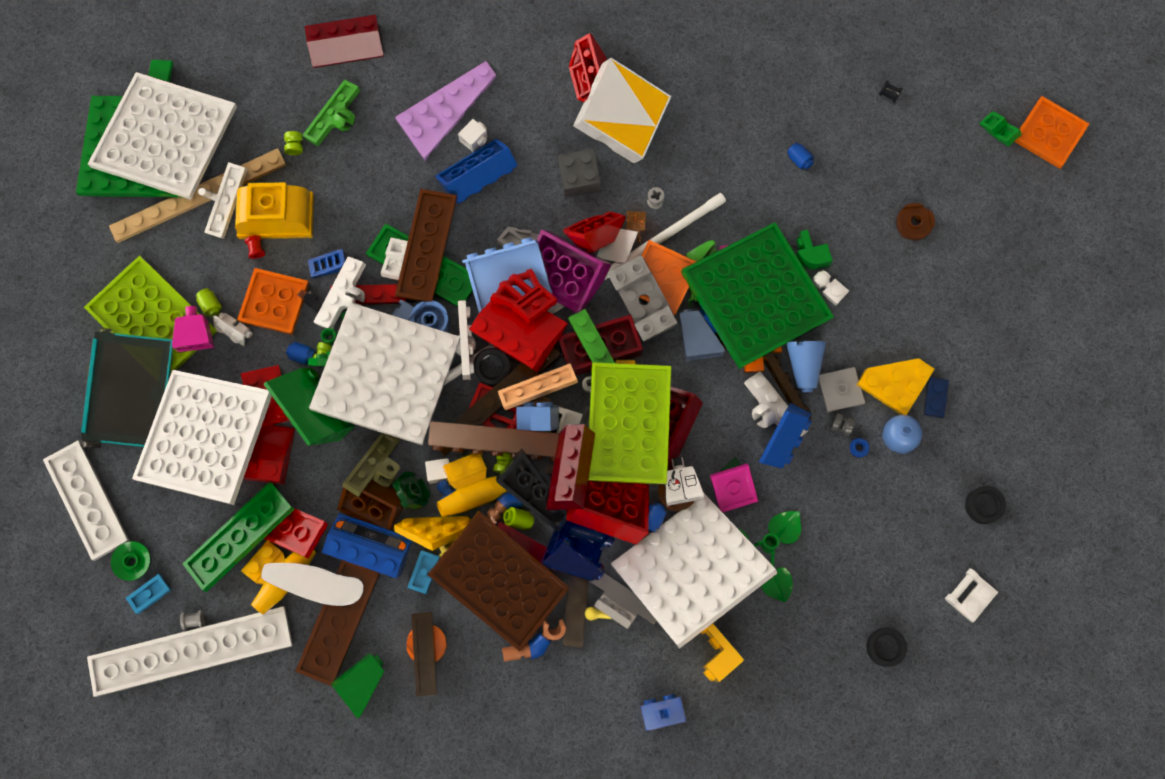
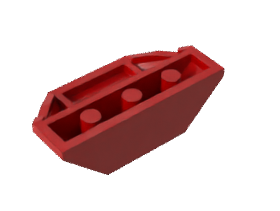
(585, 65)
(595, 231)

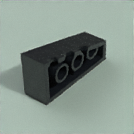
(530, 488)

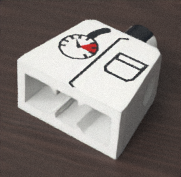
(682, 484)

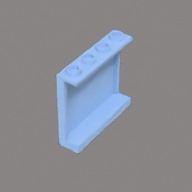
(496, 266)

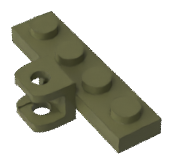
(374, 464)

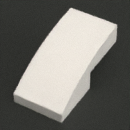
(394, 258)

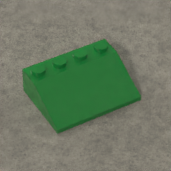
(294, 395)

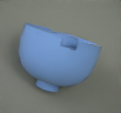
(902, 434)

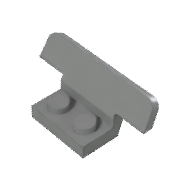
(620, 602)

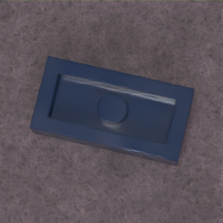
(936, 397)

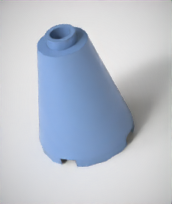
(806, 363)

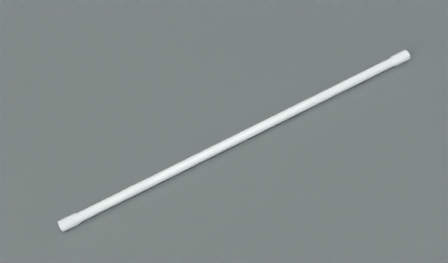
(710, 205)

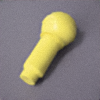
(592, 613)

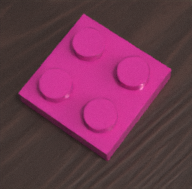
(734, 488)

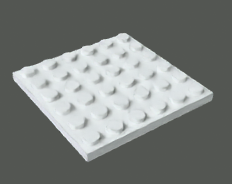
(162, 135)
(385, 373)
(203, 436)
(693, 570)

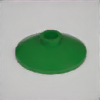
(121, 561)

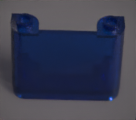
(577, 551)

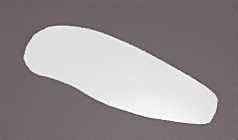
(313, 583)

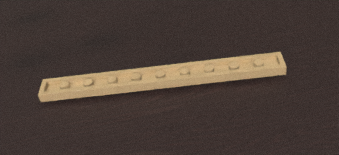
(178, 205)

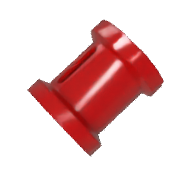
(254, 247)

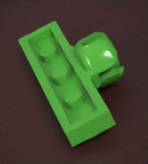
(333, 114)

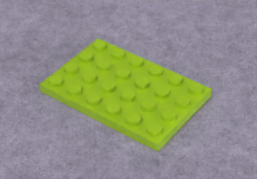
(141, 305)
(630, 423)

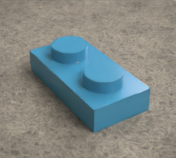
(419, 580)
(148, 594)

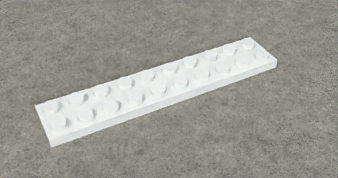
(189, 651)

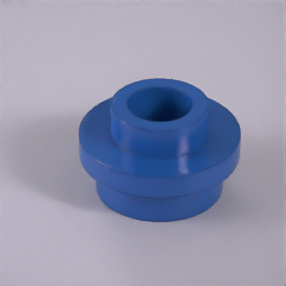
(865, 447)

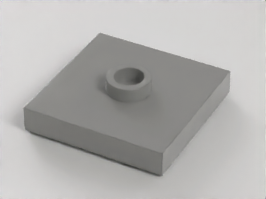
(840, 390)

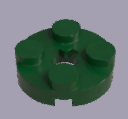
(405, 484)

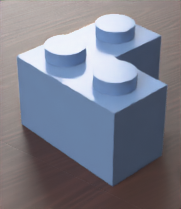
(538, 418)

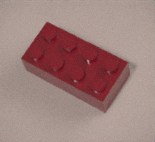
(618, 336)

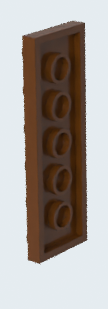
(426, 246)
(336, 629)

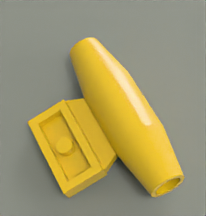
(471, 486)
(269, 594)

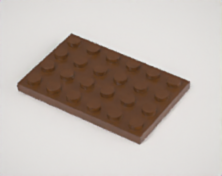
(498, 581)

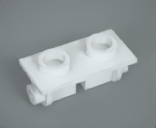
(225, 324)

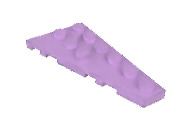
(439, 113)

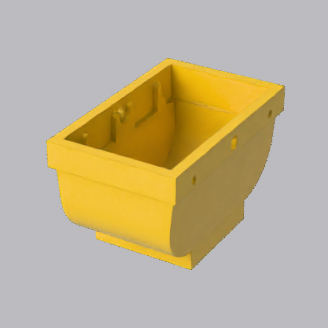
(274, 211)

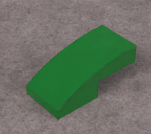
(999, 128)

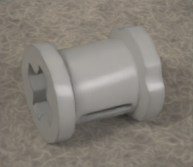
(657, 193)
(192, 620)

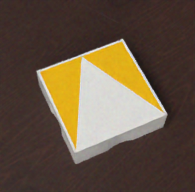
(622, 110)

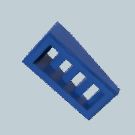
(328, 270)

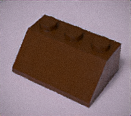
(375, 505)

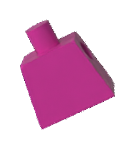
(191, 332)

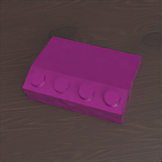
(571, 270)

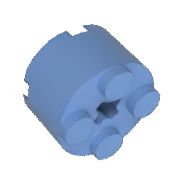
(433, 312)

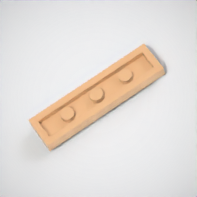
(537, 386)

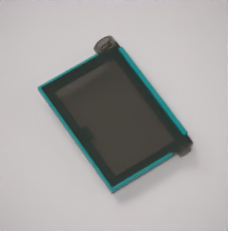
(124, 388)

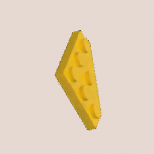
(896, 383)
(432, 531)

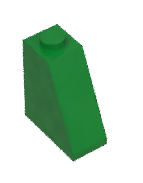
(359, 683)

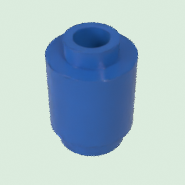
(800, 156)
(300, 352)
(656, 516)

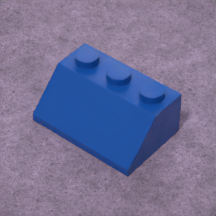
(786, 437)

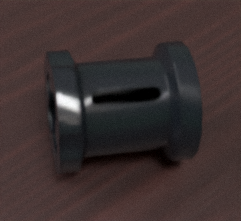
(890, 91)

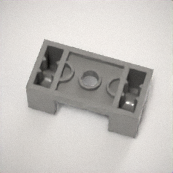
(637, 280)

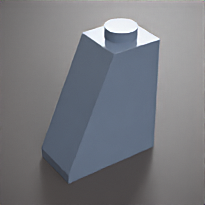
(697, 337)

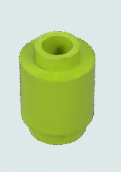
(208, 302)
(518, 518)

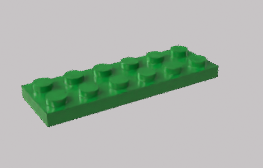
(453, 279)
(238, 536)

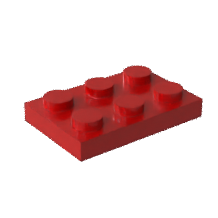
(257, 379)
(298, 533)

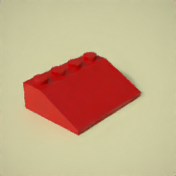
(514, 336)
(271, 455)
(615, 510)

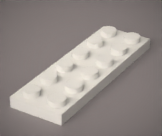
(86, 500)

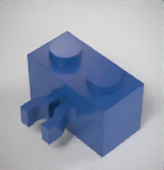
(662, 713)

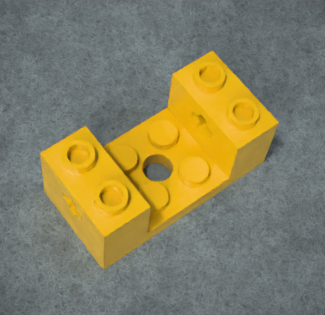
(725, 660)

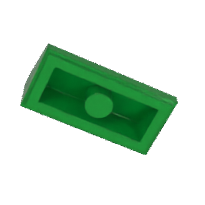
(161, 69)

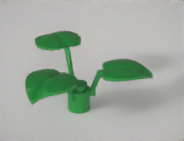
(786, 529)

